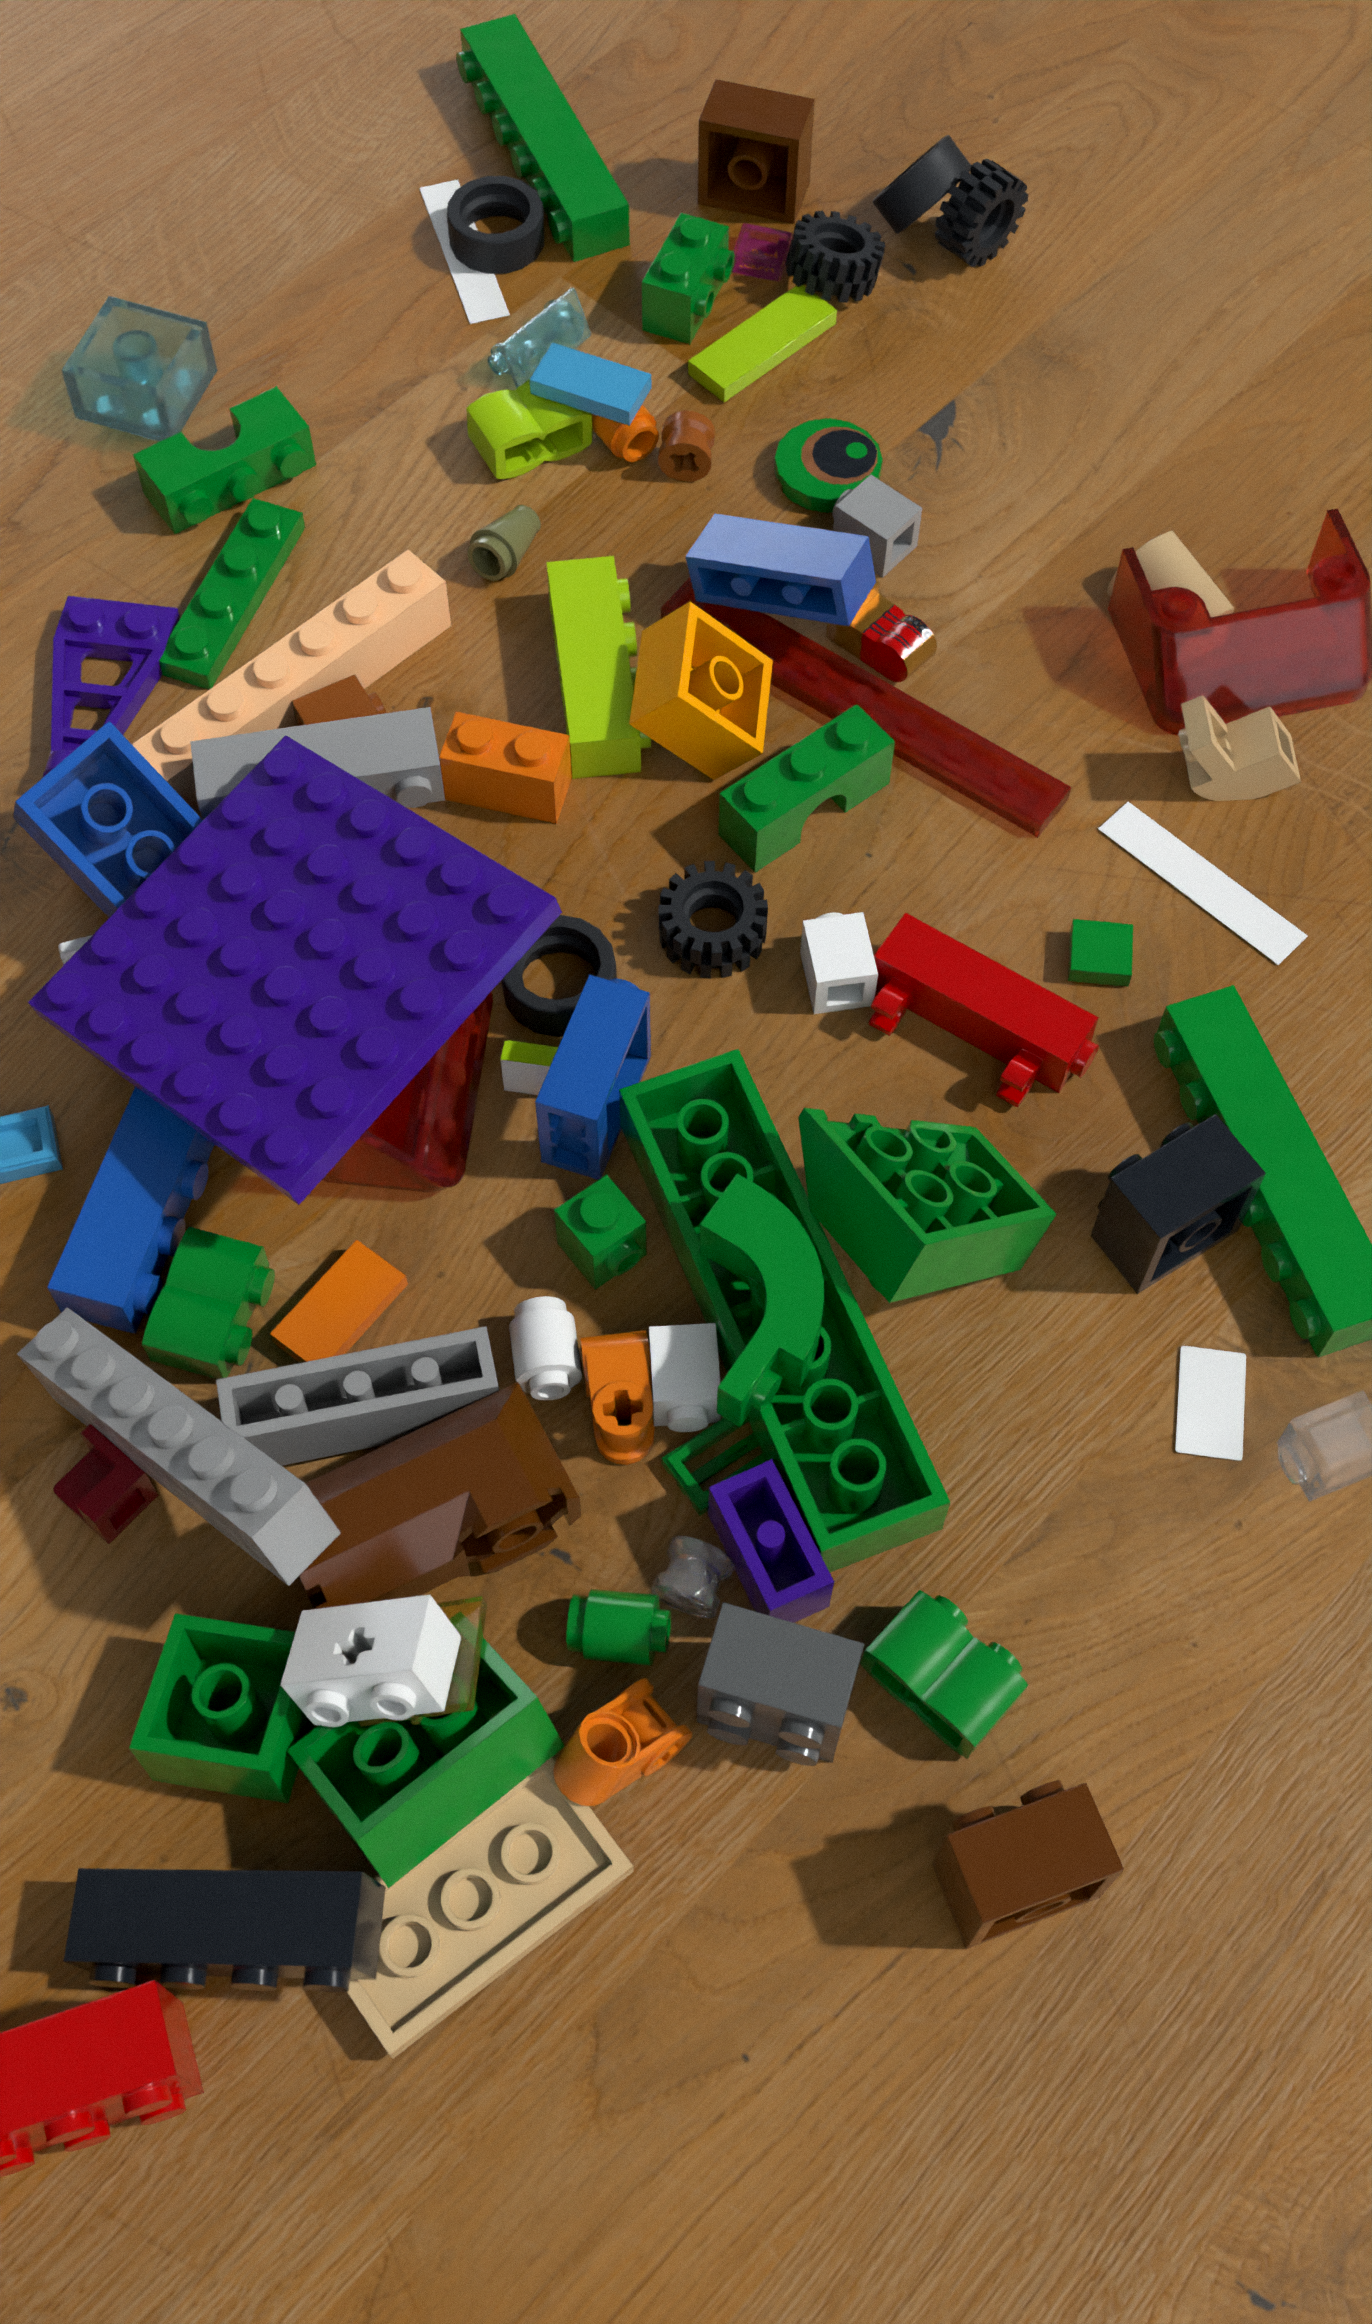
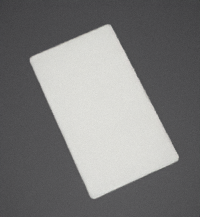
(1211, 1403)

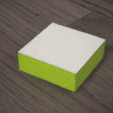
(525, 1066)

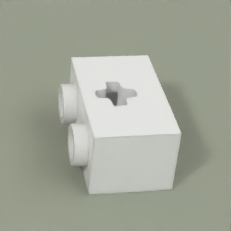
(372, 1661)

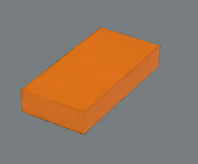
(340, 1306)

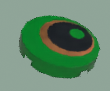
(825, 460)

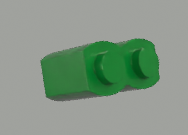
(207, 1304)
(945, 1672)

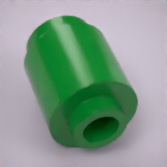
(618, 1626)

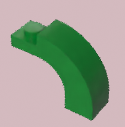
(775, 1257)

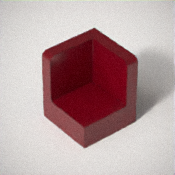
(105, 1487)

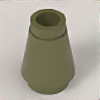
(503, 543)

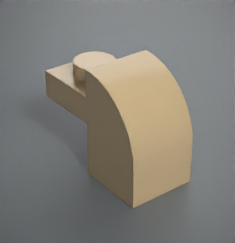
(1238, 757)

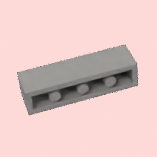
(383, 750)
(357, 1396)

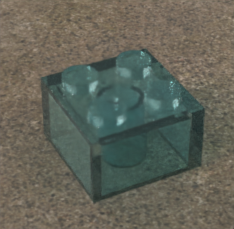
(140, 369)

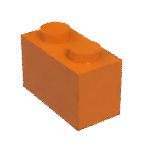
(506, 767)

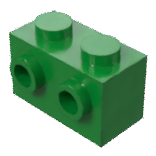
(686, 278)

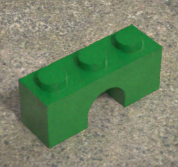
(195, 483)
(769, 806)

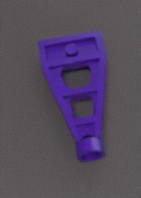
(107, 632)

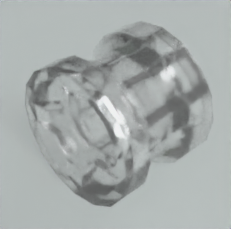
(693, 1576)

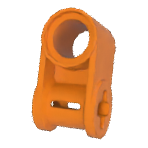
(620, 1389)
(618, 1746)

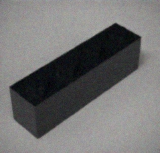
(226, 1926)

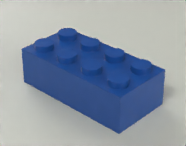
(106, 817)

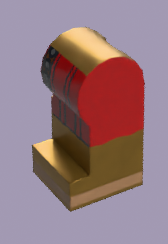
(885, 638)

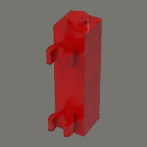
(984, 1005)

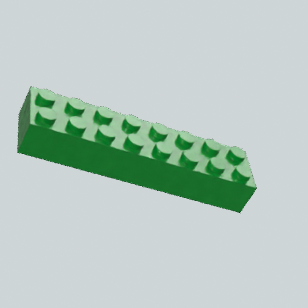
(846, 1430)

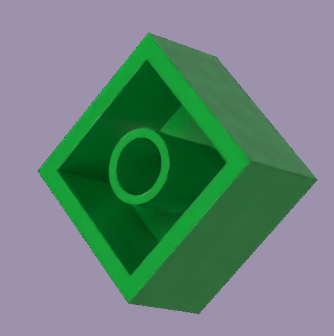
(220, 1711)

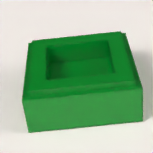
(1100, 952)

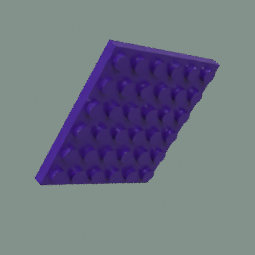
(295, 965)

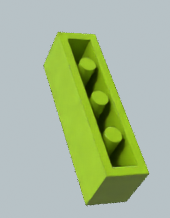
(595, 665)

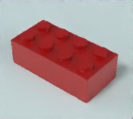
(94, 2069)

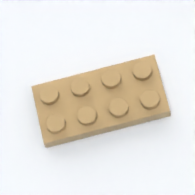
(484, 1906)

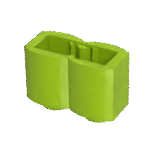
(523, 430)

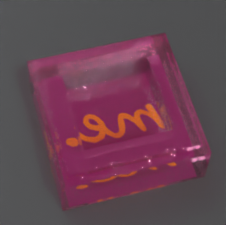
(761, 252)

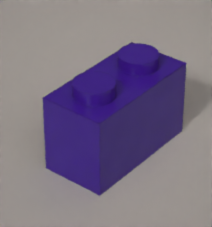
(770, 1544)

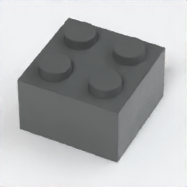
(777, 1684)

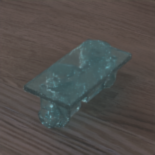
(559, 323)

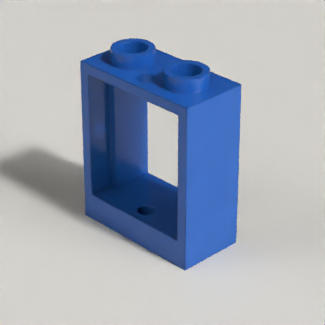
(598, 1055)

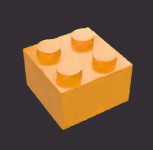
(701, 691)

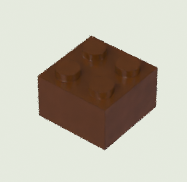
(755, 151)
(1025, 1862)

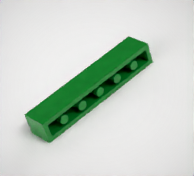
(544, 137)
(1300, 1210)

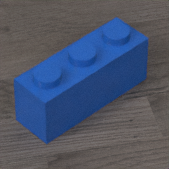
(781, 569)

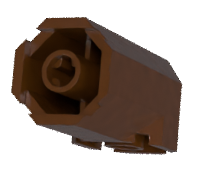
(441, 1498)

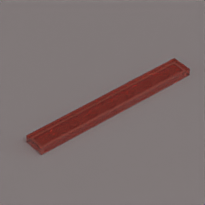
(920, 732)

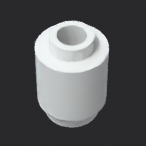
(545, 1348)

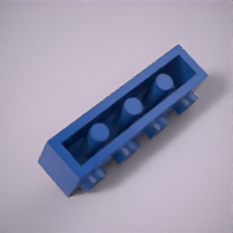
(132, 1217)

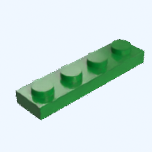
(231, 593)

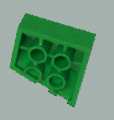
(919, 1202)

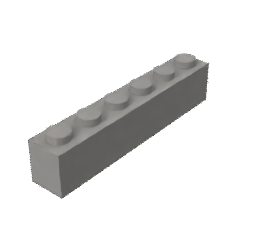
(182, 1446)

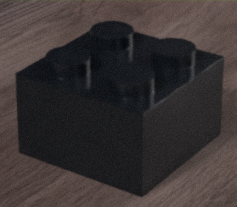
(1175, 1201)

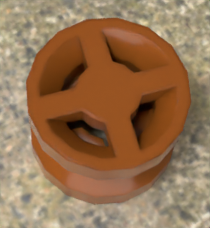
(686, 446)

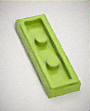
(761, 342)

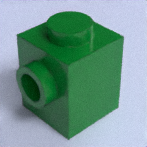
(601, 1232)

